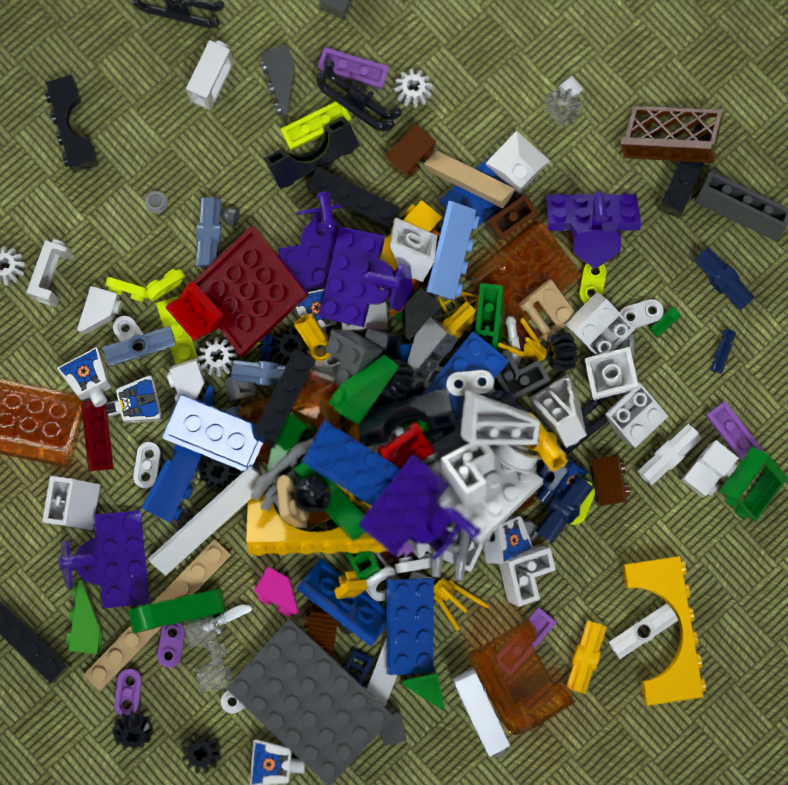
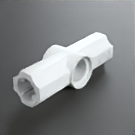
(669, 454)
(656, 622)

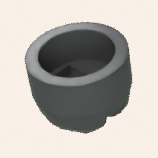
(230, 216)

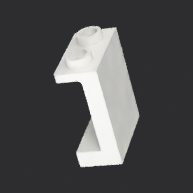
(45, 270)

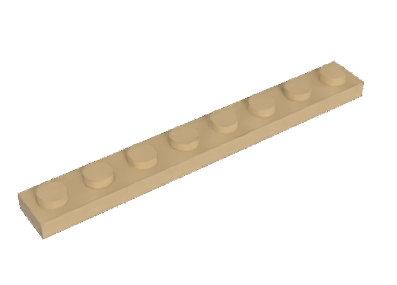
(130, 644)

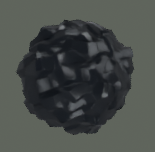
(312, 494)

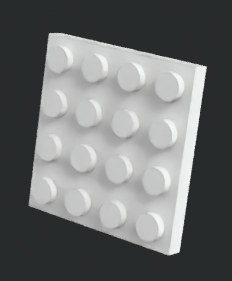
(505, 494)

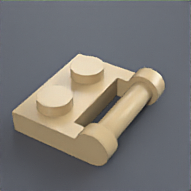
(553, 305)
(287, 505)

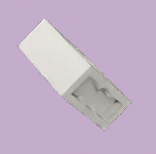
(210, 74)

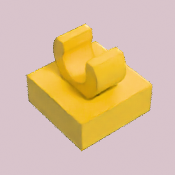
(350, 586)

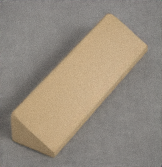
(469, 179)

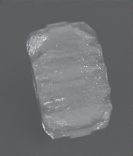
(559, 98)

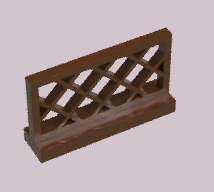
(669, 148)

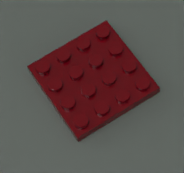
(250, 290)

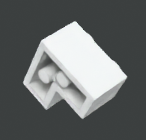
(710, 466)
(465, 469)
(521, 571)

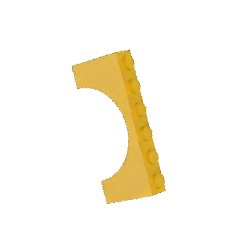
(271, 535)
(682, 677)

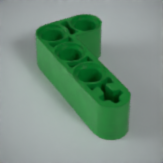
(340, 508)
(176, 610)

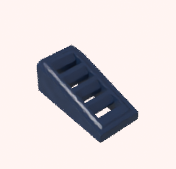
(363, 658)

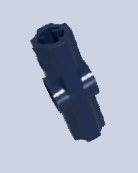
(724, 278)
(564, 509)

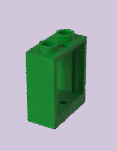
(762, 492)

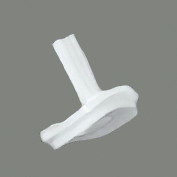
(372, 582)

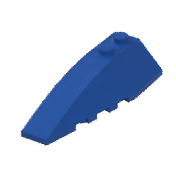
(176, 478)

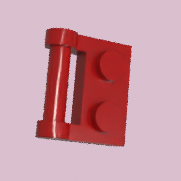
(416, 446)

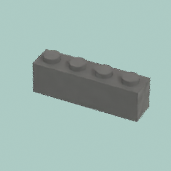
(743, 206)

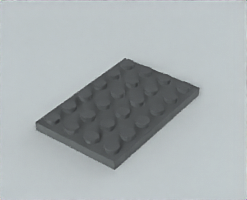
(310, 702)

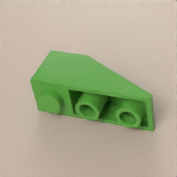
(86, 626)

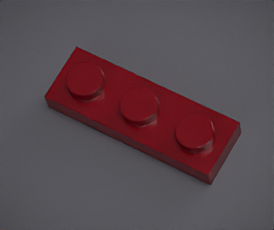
(97, 437)

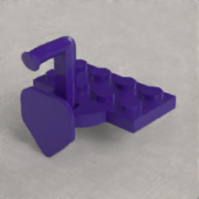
(593, 222)
(313, 257)
(357, 278)
(411, 512)
(115, 559)

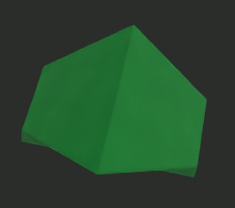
(426, 687)

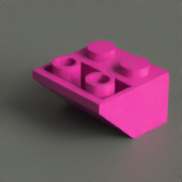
(279, 590)

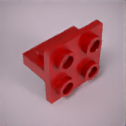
(195, 312)

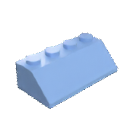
(451, 251)

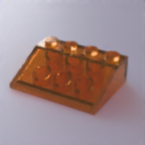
(523, 267)
(39, 423)

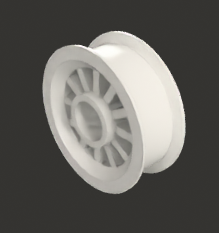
(516, 457)

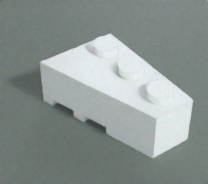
(561, 410)
(496, 423)

